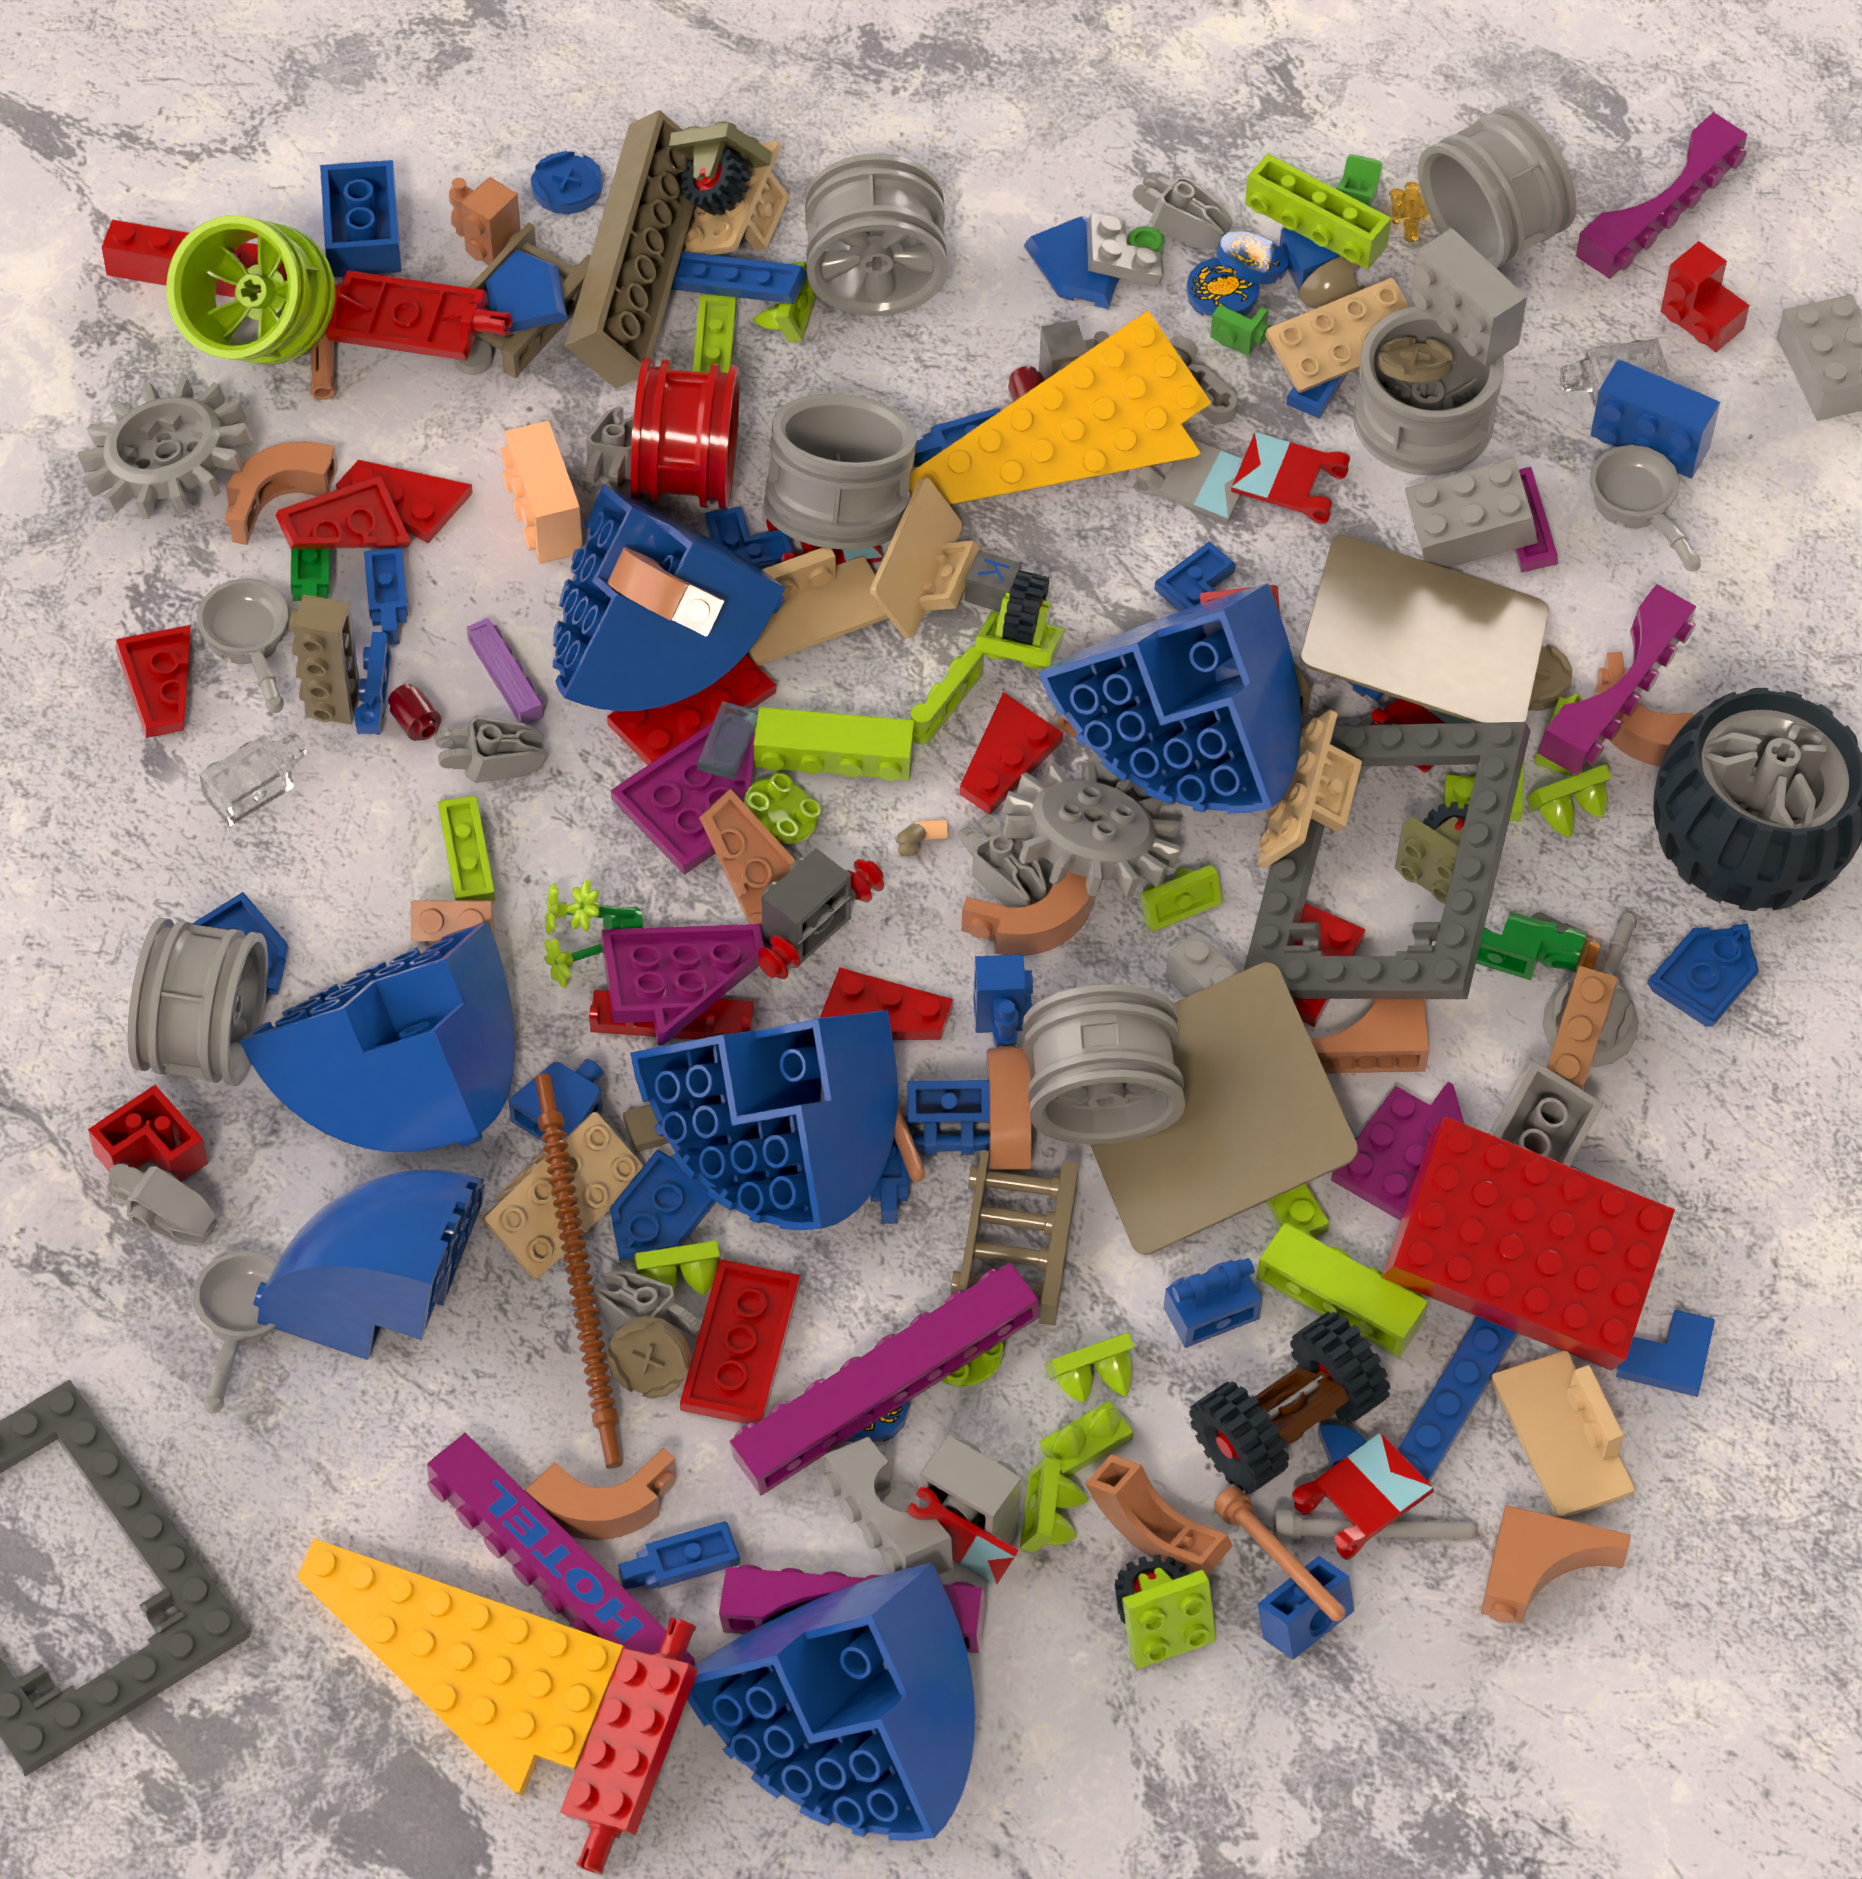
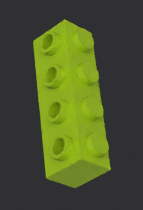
(1317, 211)
(833, 743)
(1333, 1282)

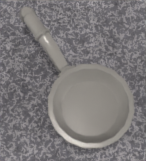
(1637, 489)
(245, 623)
(1622, 1021)
(225, 1304)

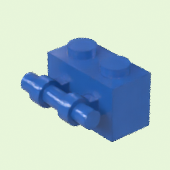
(1001, 996)
(949, 1103)
(1213, 1301)

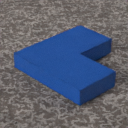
(731, 531)
(1194, 576)
(1677, 1363)

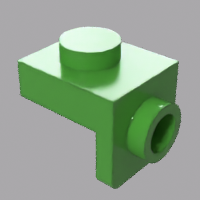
(1361, 178)
(1239, 331)

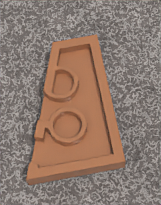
(746, 852)

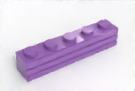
(505, 671)

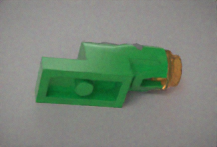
(1537, 940)

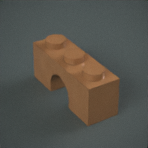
(1582, 1025)

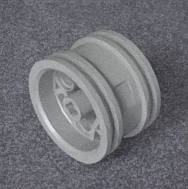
(1103, 1064)

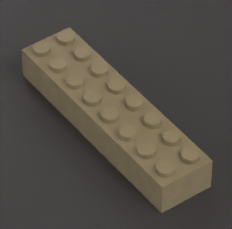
(633, 255)

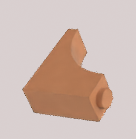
(1384, 1040)
(1538, 1549)

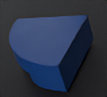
(1339, 1442)

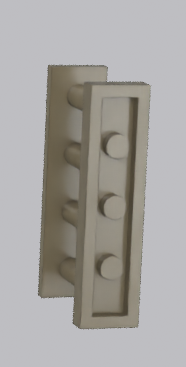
(526, 344)
(1054, 1224)

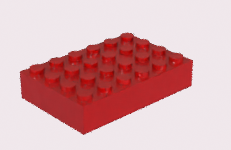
(1528, 1243)

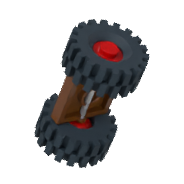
(1332, 1377)

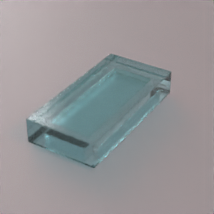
(728, 740)

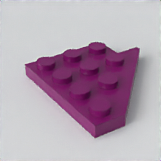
(672, 796)
(675, 971)
(1394, 1147)

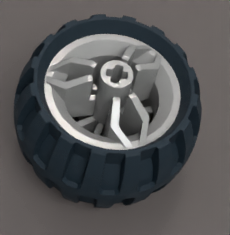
(1760, 799)

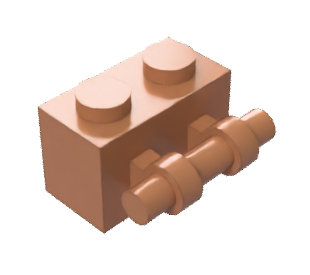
(484, 217)
(440, 918)

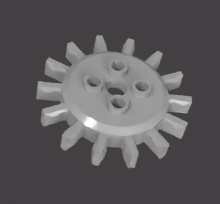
(134, 447)
(1114, 847)

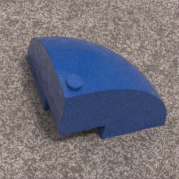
(630, 657)
(1191, 704)
(400, 1051)
(780, 1116)
(373, 1260)
(852, 1705)

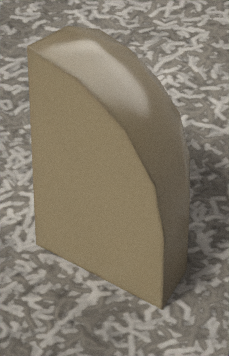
(1329, 283)

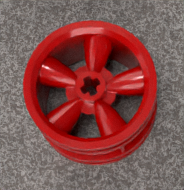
(685, 433)

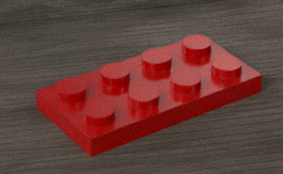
(661, 729)
(740, 1342)

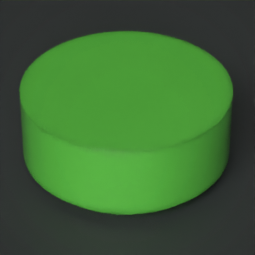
(1146, 238)

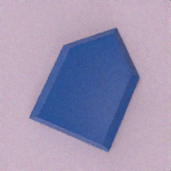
(1063, 260)
(528, 291)
(243, 915)
(1707, 972)
(658, 1208)

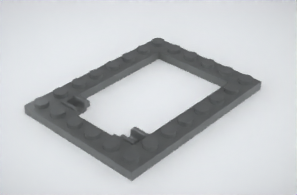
(1423, 969)
(182, 1643)

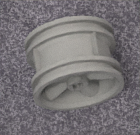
(1498, 185)
(875, 235)
(1421, 427)
(839, 470)
(196, 1000)

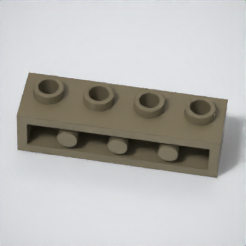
(326, 659)

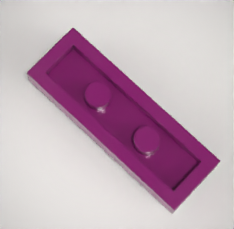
(1542, 553)

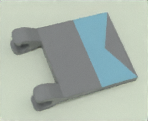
(1197, 482)

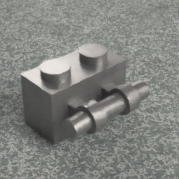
(1062, 345)

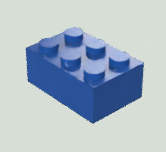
(360, 217)
(1655, 414)

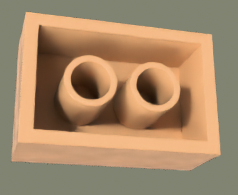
(541, 492)

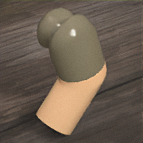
(920, 831)

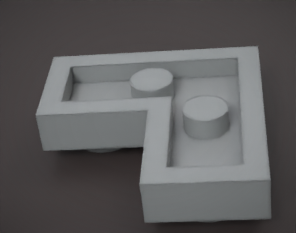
(1113, 257)

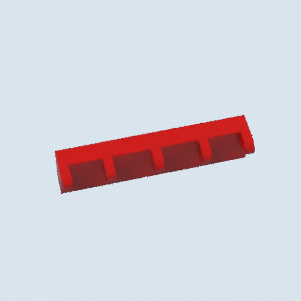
(721, 1018)

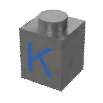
(990, 580)

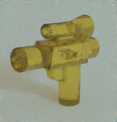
(1410, 207)

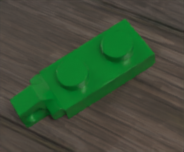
(310, 573)

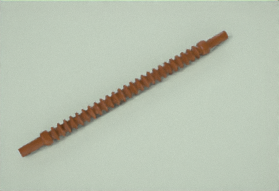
(605, 1417)

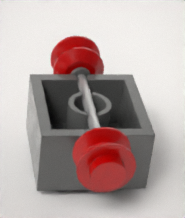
(810, 908)

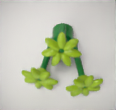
(583, 908)

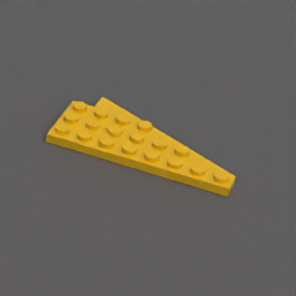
(1089, 420)
(487, 1670)

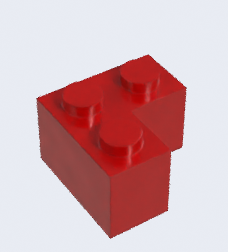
(1700, 301)
(149, 1130)

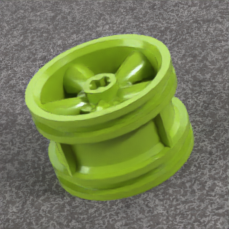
(209, 256)

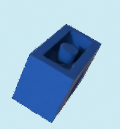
(1293, 1619)

